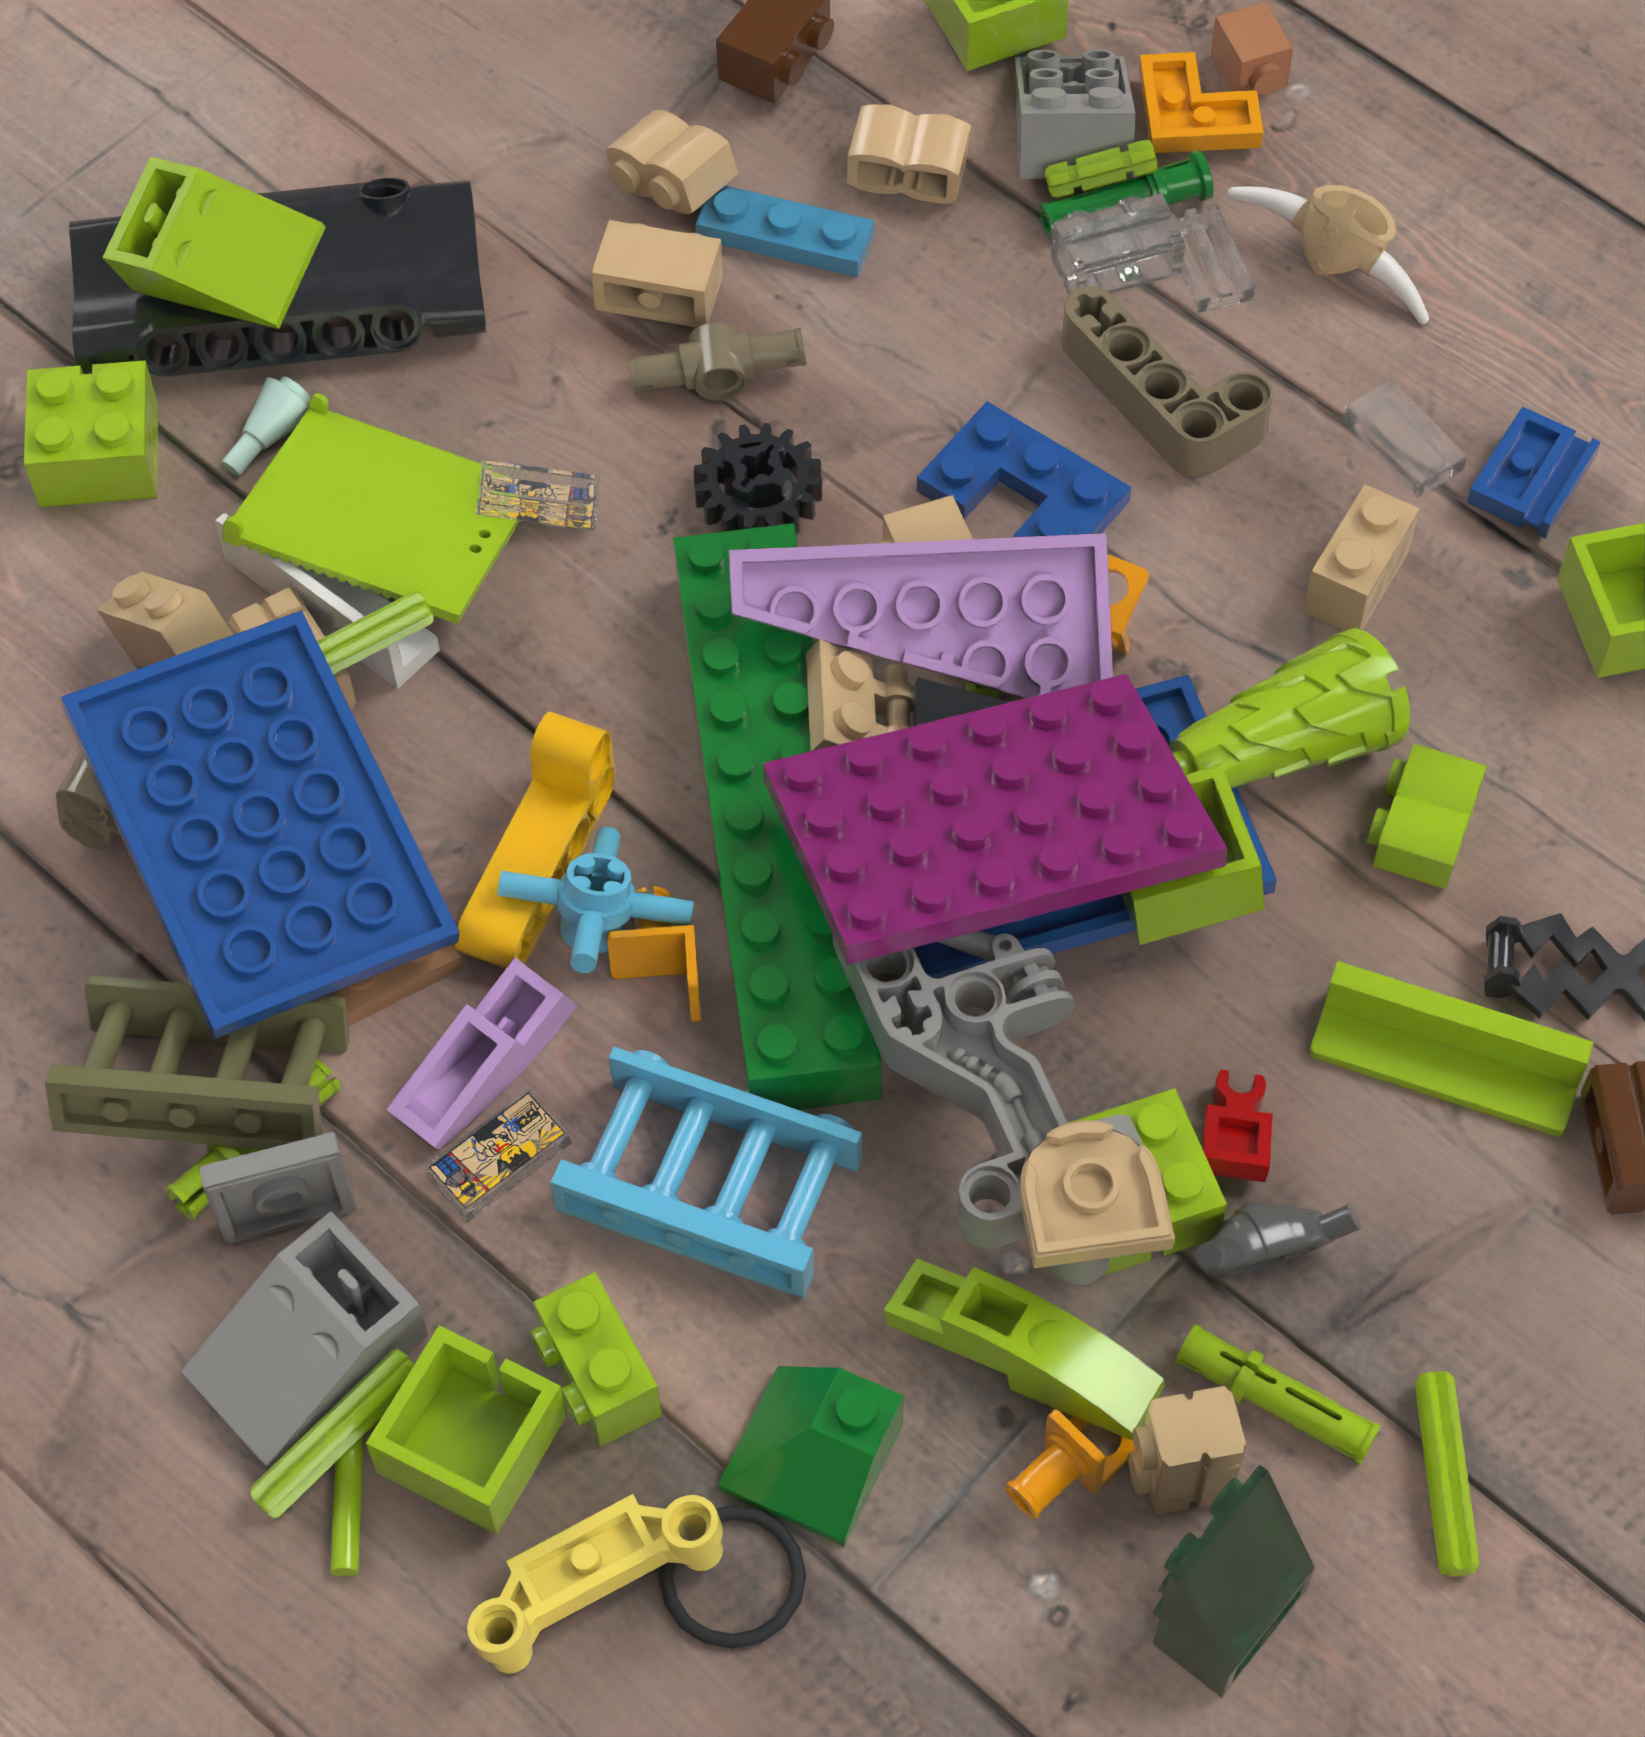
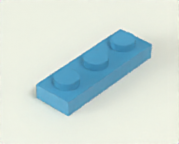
(787, 230)

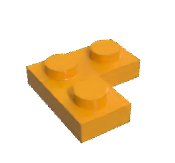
(1187, 120)

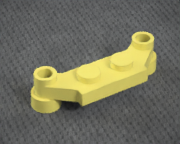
(587, 1565)

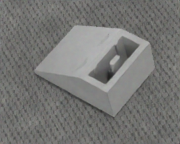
(1070, 108)
(303, 1338)

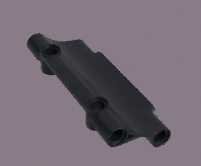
(378, 254)

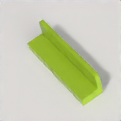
(1450, 1049)

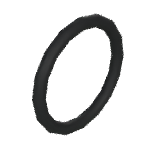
(770, 1627)

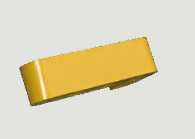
(550, 828)

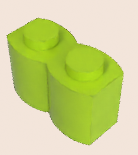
(1428, 814)

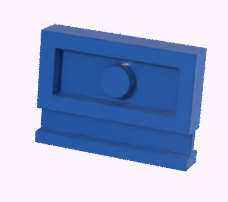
(1533, 472)

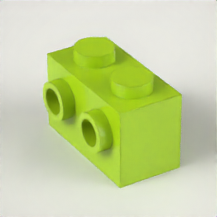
(597, 1359)

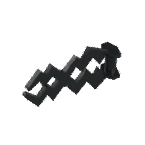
(1539, 995)

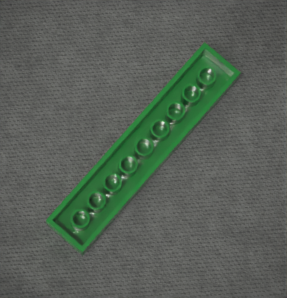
(750, 698)

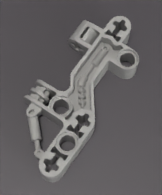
(977, 1063)

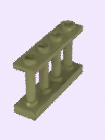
(192, 1107)

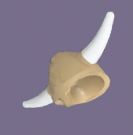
(1341, 234)

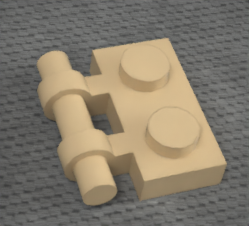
(847, 696)

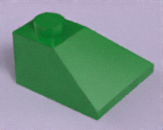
(815, 1448)

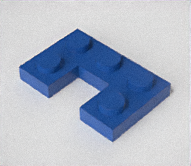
(999, 448)

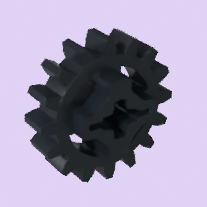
(757, 480)

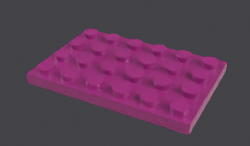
(991, 817)

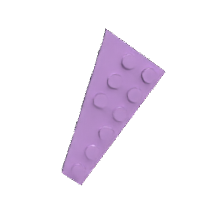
(978, 610)

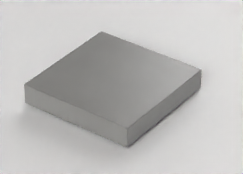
(278, 1188)

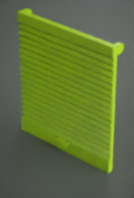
(373, 512)

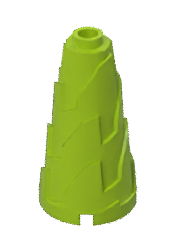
(1310, 713)

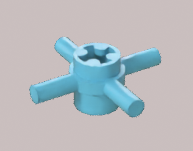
(594, 899)

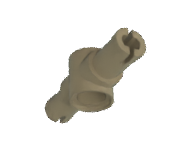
(717, 361)

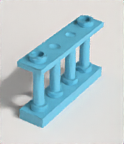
(717, 1233)

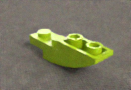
(1030, 1340)

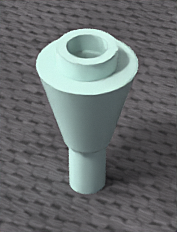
(272, 417)

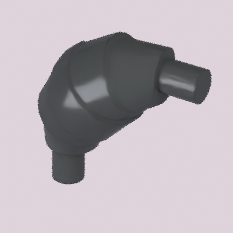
(1269, 1235)

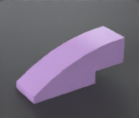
(481, 1054)

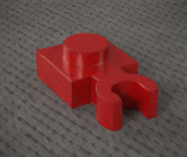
(1236, 1133)

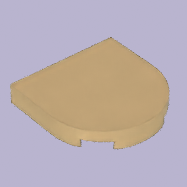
(1092, 1197)

